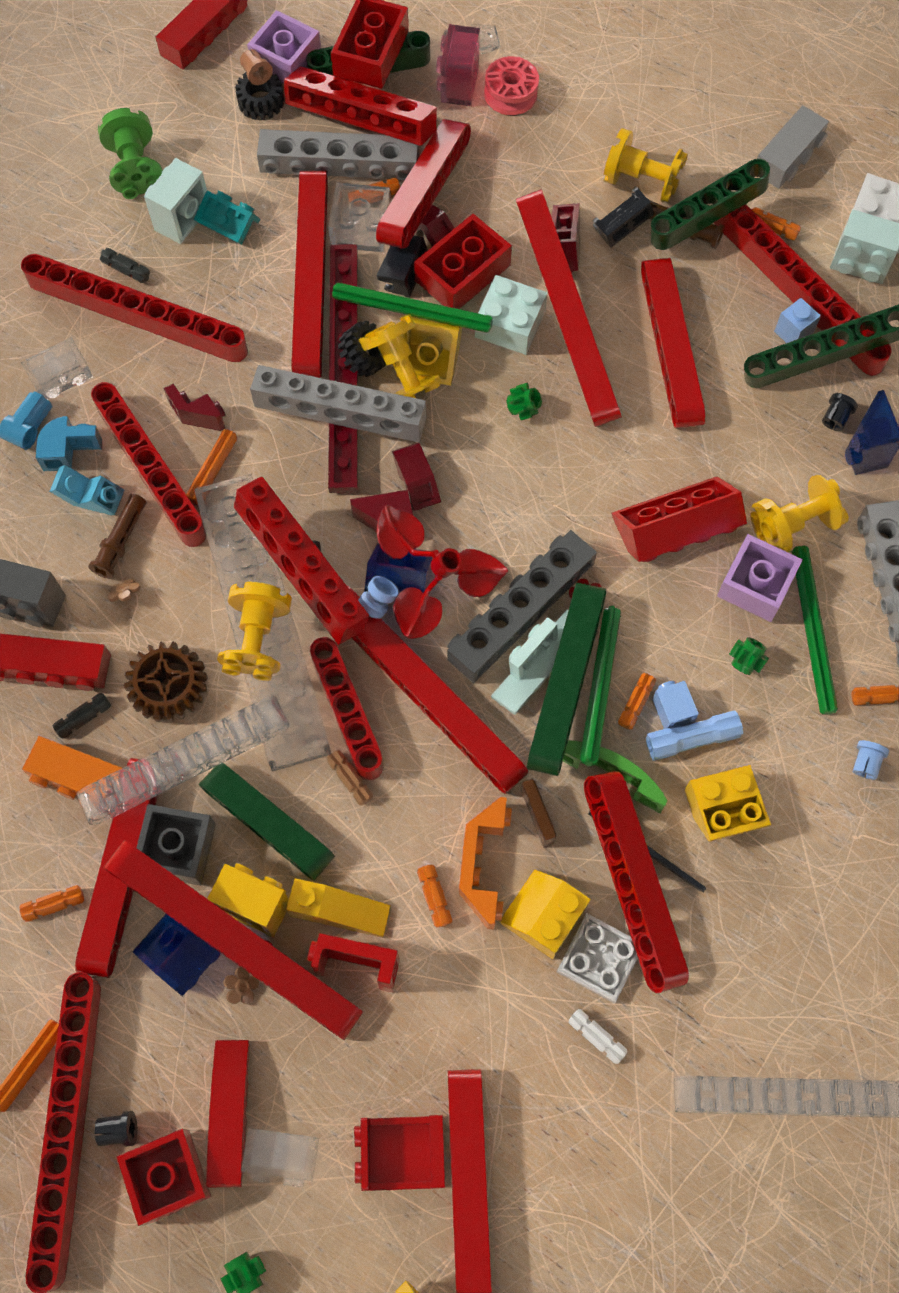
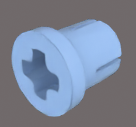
(869, 759)

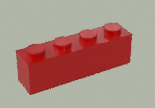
(196, 29)
(53, 662)

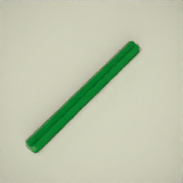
(413, 307)
(815, 633)
(600, 687)

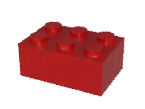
(370, 42)
(463, 263)

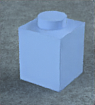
(797, 321)
(674, 704)

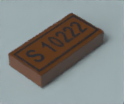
(538, 813)

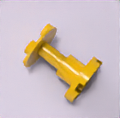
(634, 162)
(395, 351)
(778, 524)
(258, 606)

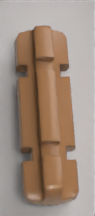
(349, 777)

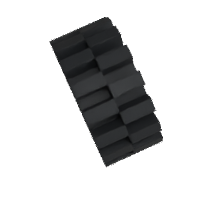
(259, 106)
(359, 359)

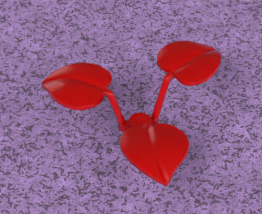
(417, 611)

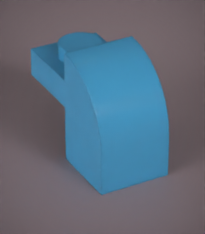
(59, 440)

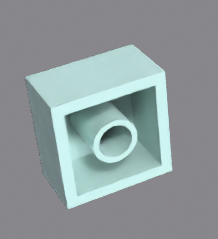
(175, 200)
(866, 247)
(515, 314)

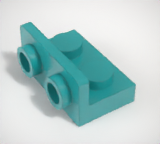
(225, 217)

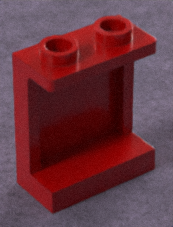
(357, 953)
(400, 1153)

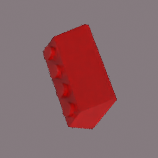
(680, 518)

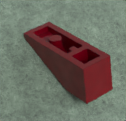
(567, 224)

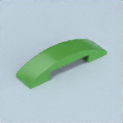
(647, 792)

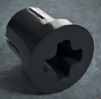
(839, 411)
(117, 1130)

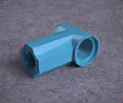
(23, 425)

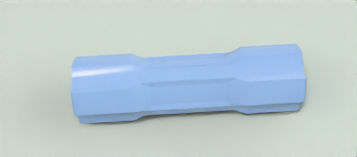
(675, 740)

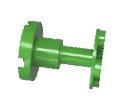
(127, 136)

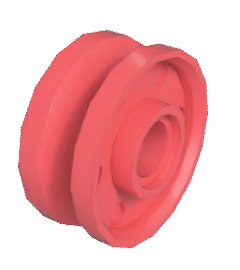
(511, 85)

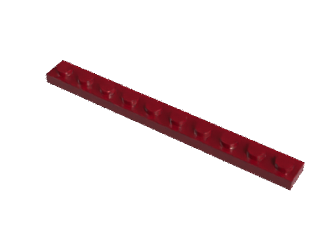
(343, 315)

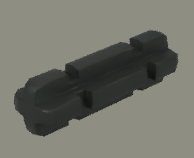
(124, 265)
(81, 715)

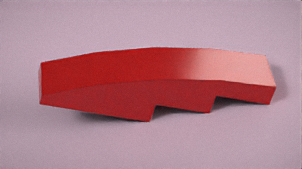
(227, 1114)

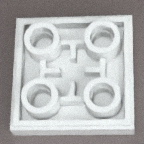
(599, 958)

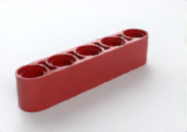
(341, 695)

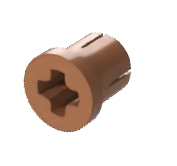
(257, 69)

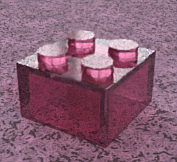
(458, 64)

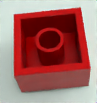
(163, 1177)

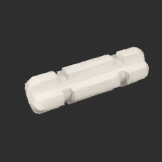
(597, 1036)

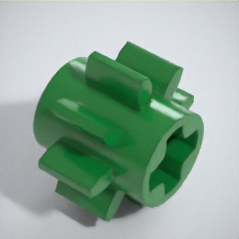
(524, 401)
(748, 656)
(243, 1274)

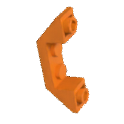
(491, 822)

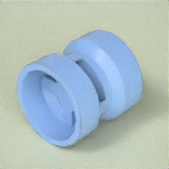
(379, 594)

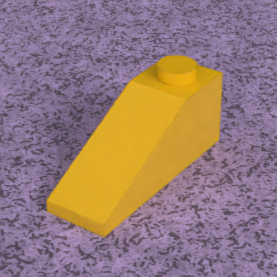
(337, 908)

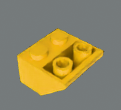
(727, 803)

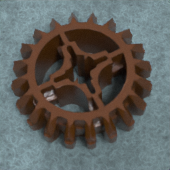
(141, 681)

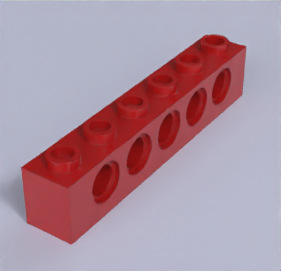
(361, 105)
(300, 560)

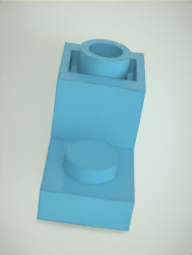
(91, 494)

